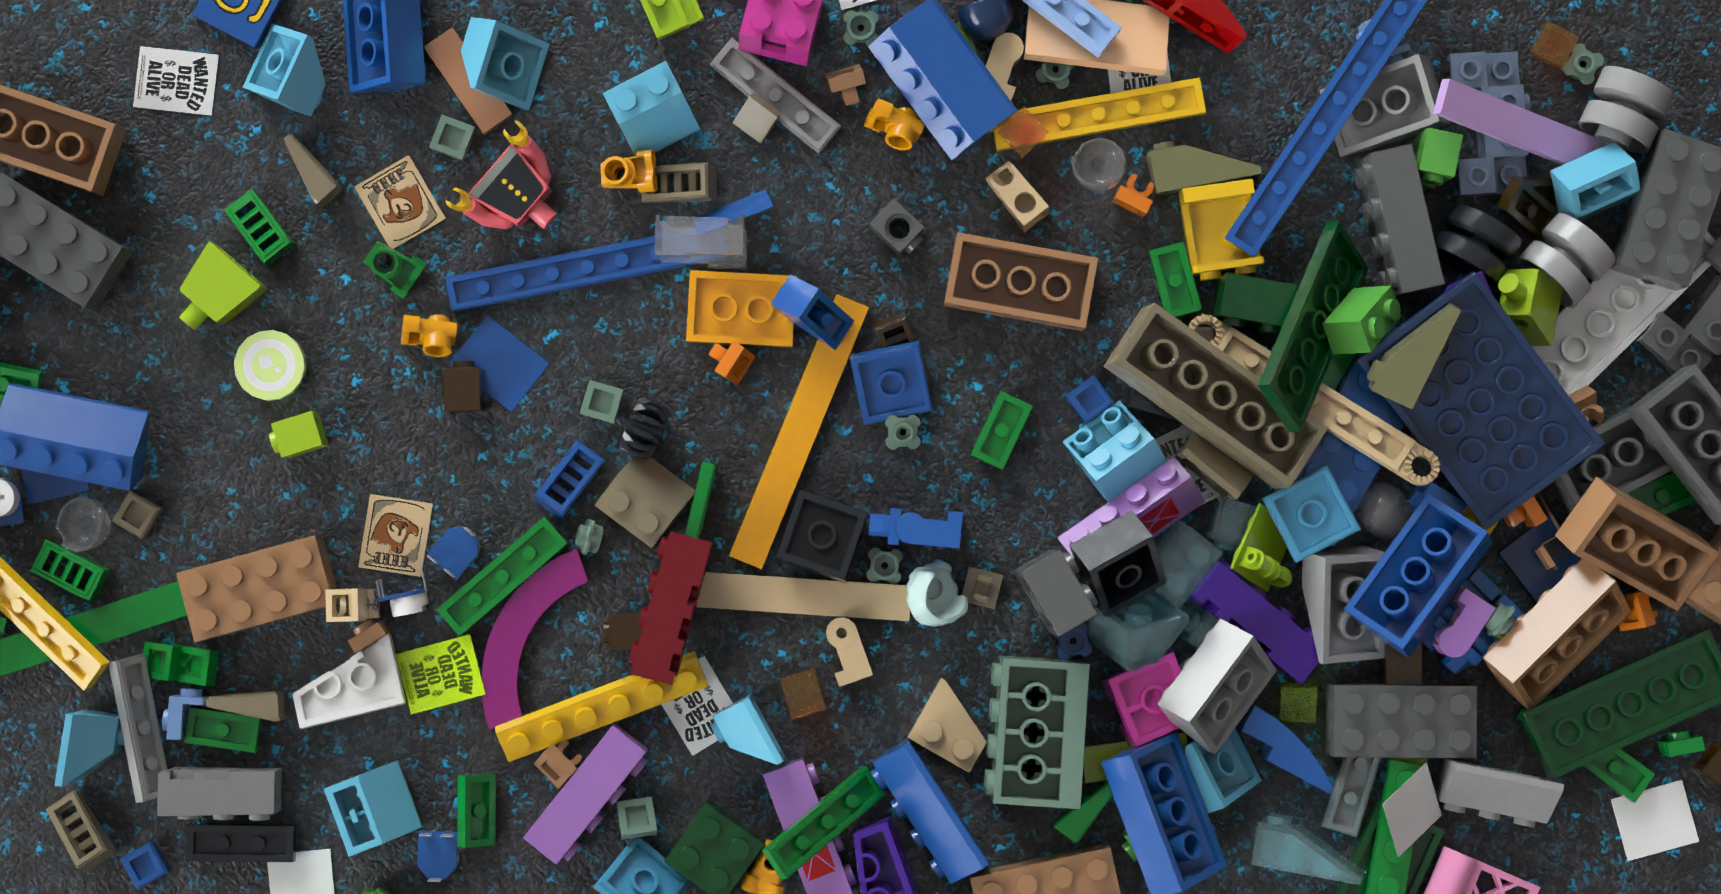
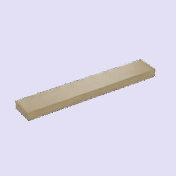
(804, 596)

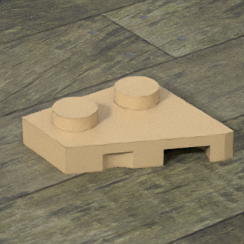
(948, 729)

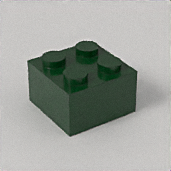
(1253, 303)
(715, 850)

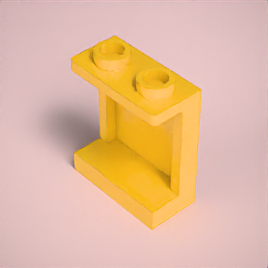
(1207, 218)

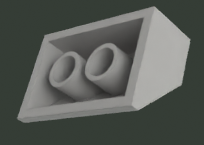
(1217, 685)
(1497, 792)

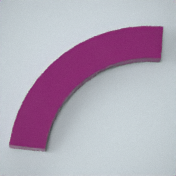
(512, 631)

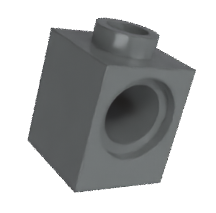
(896, 212)

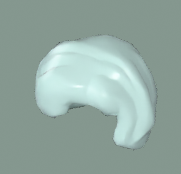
(934, 595)

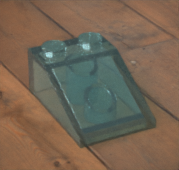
(1297, 850)

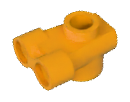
(899, 124)
(638, 173)
(434, 333)
(762, 877)

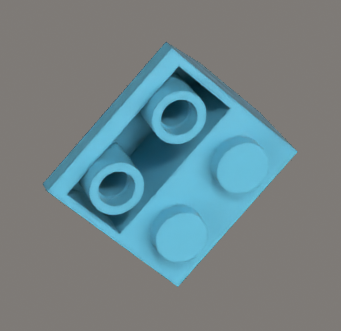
(1595, 182)
(1114, 451)
(373, 808)

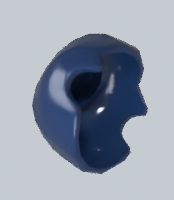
(986, 19)

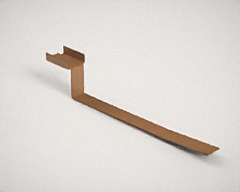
(1541, 552)

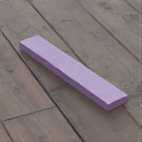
(1512, 123)

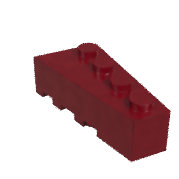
(671, 607)

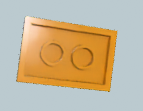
(736, 309)

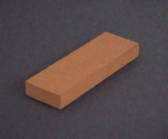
(483, 108)

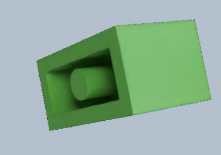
(1436, 156)
(1362, 320)

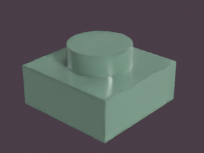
(452, 137)
(602, 401)
(636, 818)

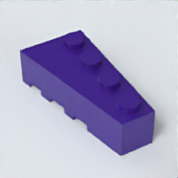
(1246, 607)
(882, 860)

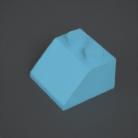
(652, 110)

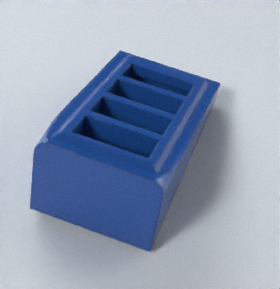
(571, 499)

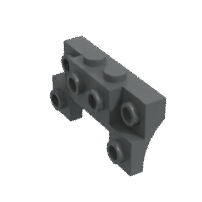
(1698, 333)

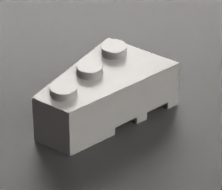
(219, 792)

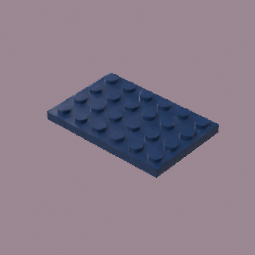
(1491, 407)

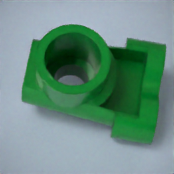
(400, 274)

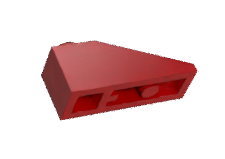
(1205, 18)

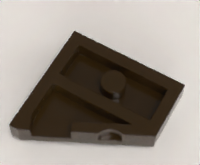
(1529, 204)

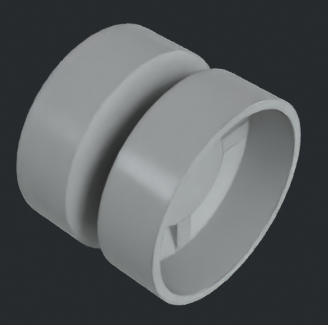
(1626, 109)
(1569, 257)

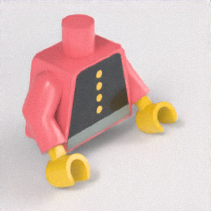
(511, 188)

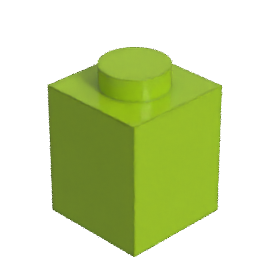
(298, 435)

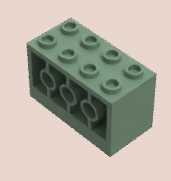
(1061, 738)

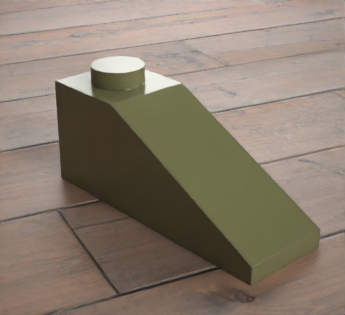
(1185, 167)
(1409, 363)

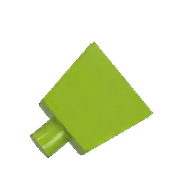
(218, 288)
(1532, 303)

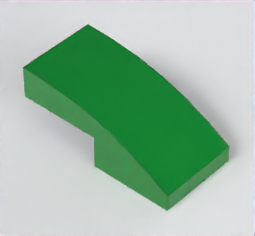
(181, 663)

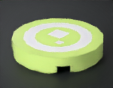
(270, 365)

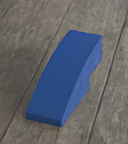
(1284, 747)

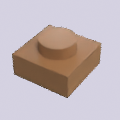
(368, 634)

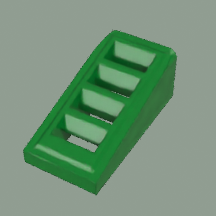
(275, 250)
(95, 583)
(1075, 822)

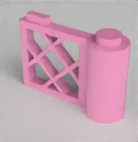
(1459, 873)

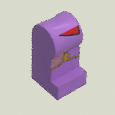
(1464, 625)

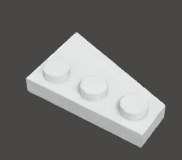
(357, 687)

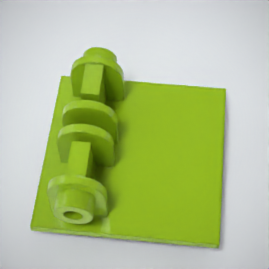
(1261, 553)

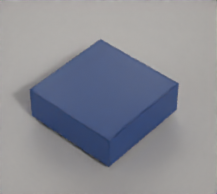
(1089, 399)
(145, 865)

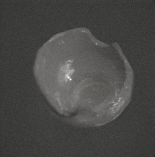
(1099, 164)
(1383, 510)
(83, 524)

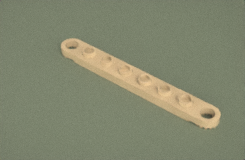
(1339, 414)

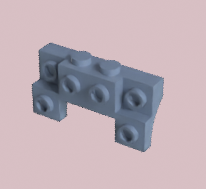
(1496, 161)

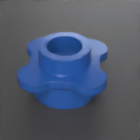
(1081, 646)

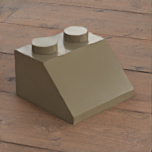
(1214, 466)
(645, 499)

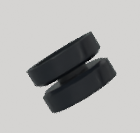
(1476, 243)

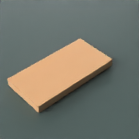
(1136, 48)

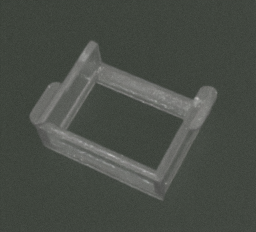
(702, 241)

